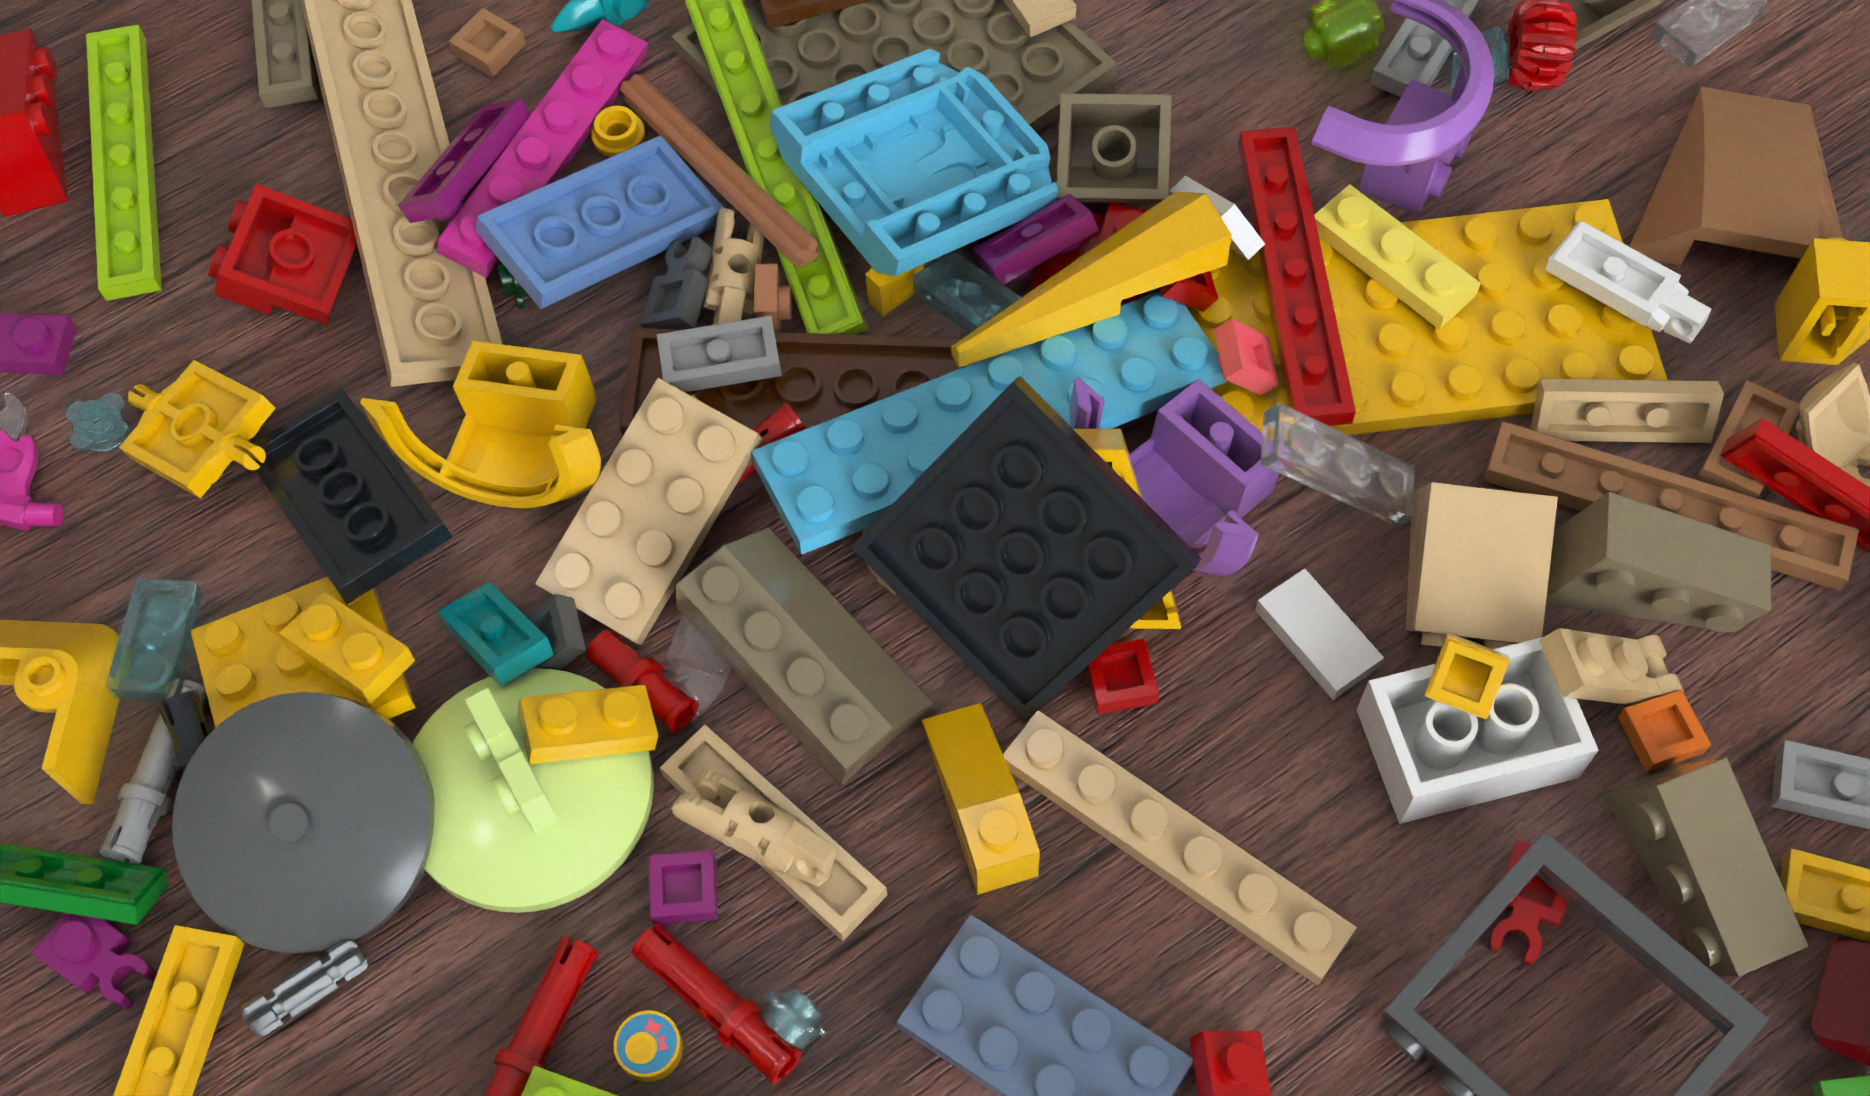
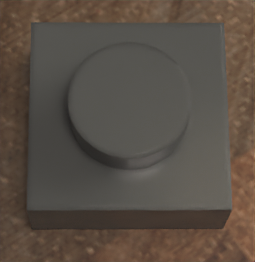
(561, 625)

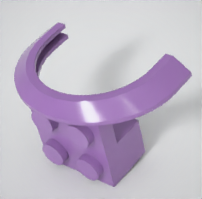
(1427, 127)
(1196, 471)

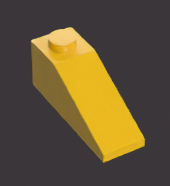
(982, 799)

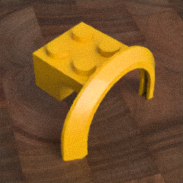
(519, 433)

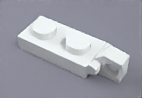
(1627, 282)

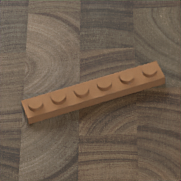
(1580, 475)

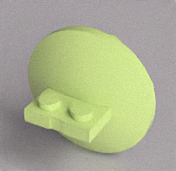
(521, 830)

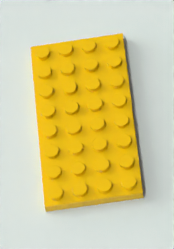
(1482, 360)

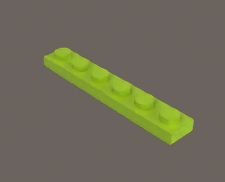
(122, 164)

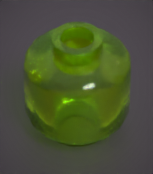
(1342, 31)

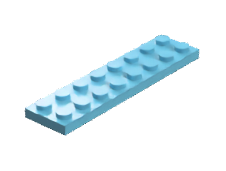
(858, 464)

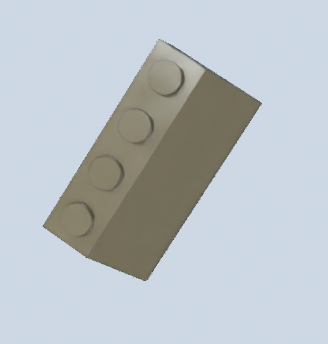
(800, 652)

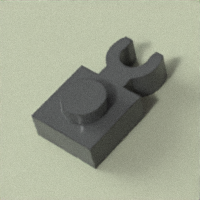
(679, 294)

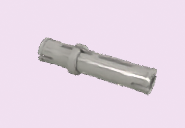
(147, 791)

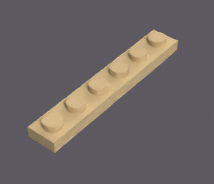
(1179, 847)

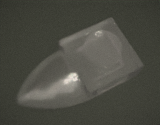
(696, 666)

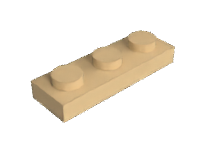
(1627, 410)

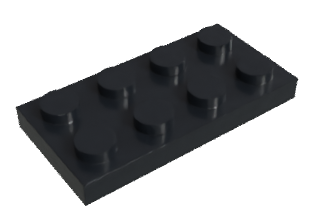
(348, 496)

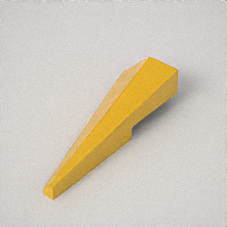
(1156, 249)

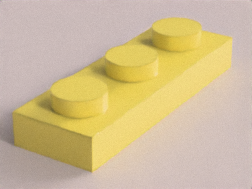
(1395, 256)

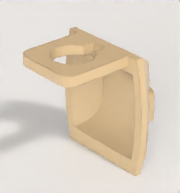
(1837, 420)

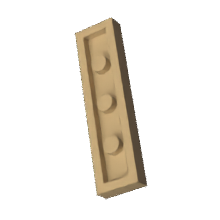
(847, 891)

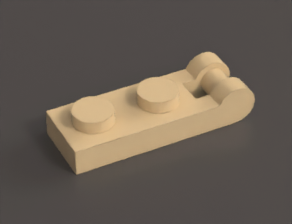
(1608, 666)

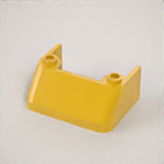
(65, 673)

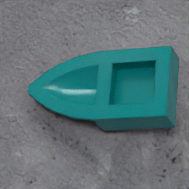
(585, 14)

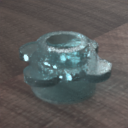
(105, 433)
(794, 1017)

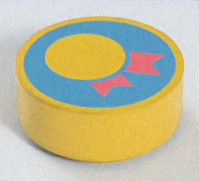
(648, 1046)

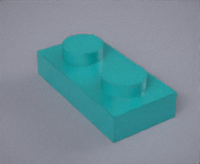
(495, 633)

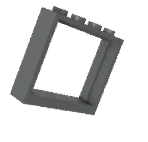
(1618, 920)

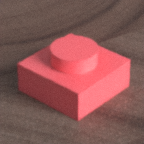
(1246, 357)

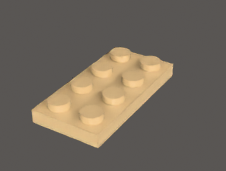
(649, 511)

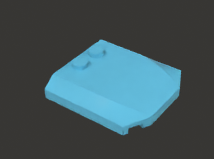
(915, 160)

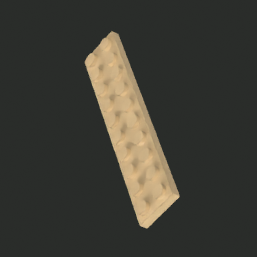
(385, 140)

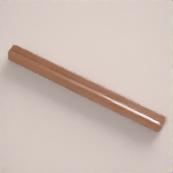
(721, 171)

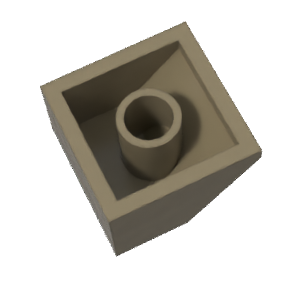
(1114, 147)

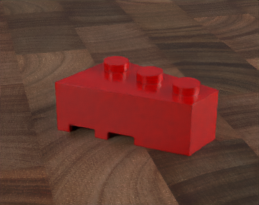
(29, 127)

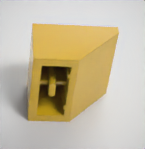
(1825, 303)

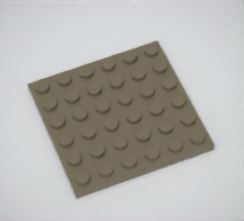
(969, 33)

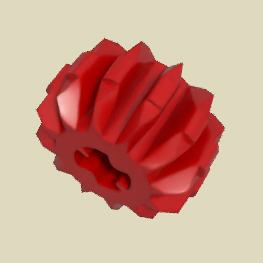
(1541, 43)

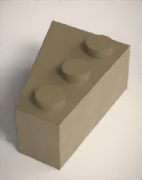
(1658, 567)
(1709, 864)

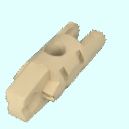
(732, 271)
(755, 828)

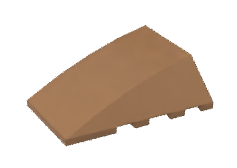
(1741, 178)

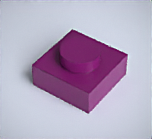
(683, 887)

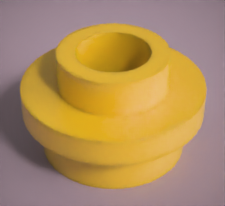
(613, 122)

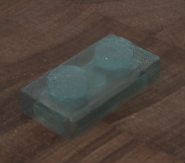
(962, 291)
(154, 638)

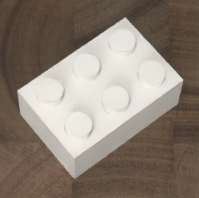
(1451, 759)

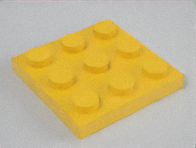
(248, 660)

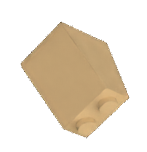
(1479, 564)

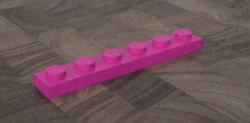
(547, 138)

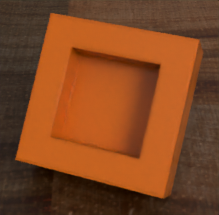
(1664, 731)

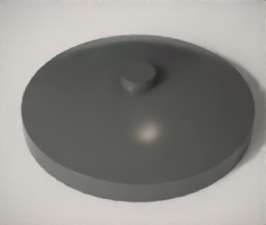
(303, 822)

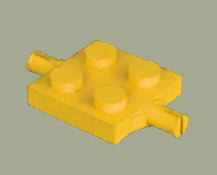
(197, 428)

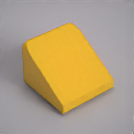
(1467, 675)

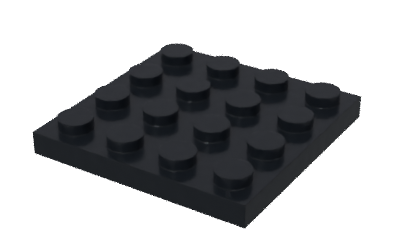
(1025, 550)

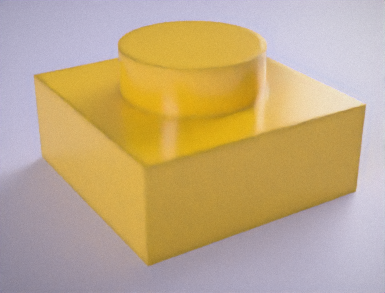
(889, 291)

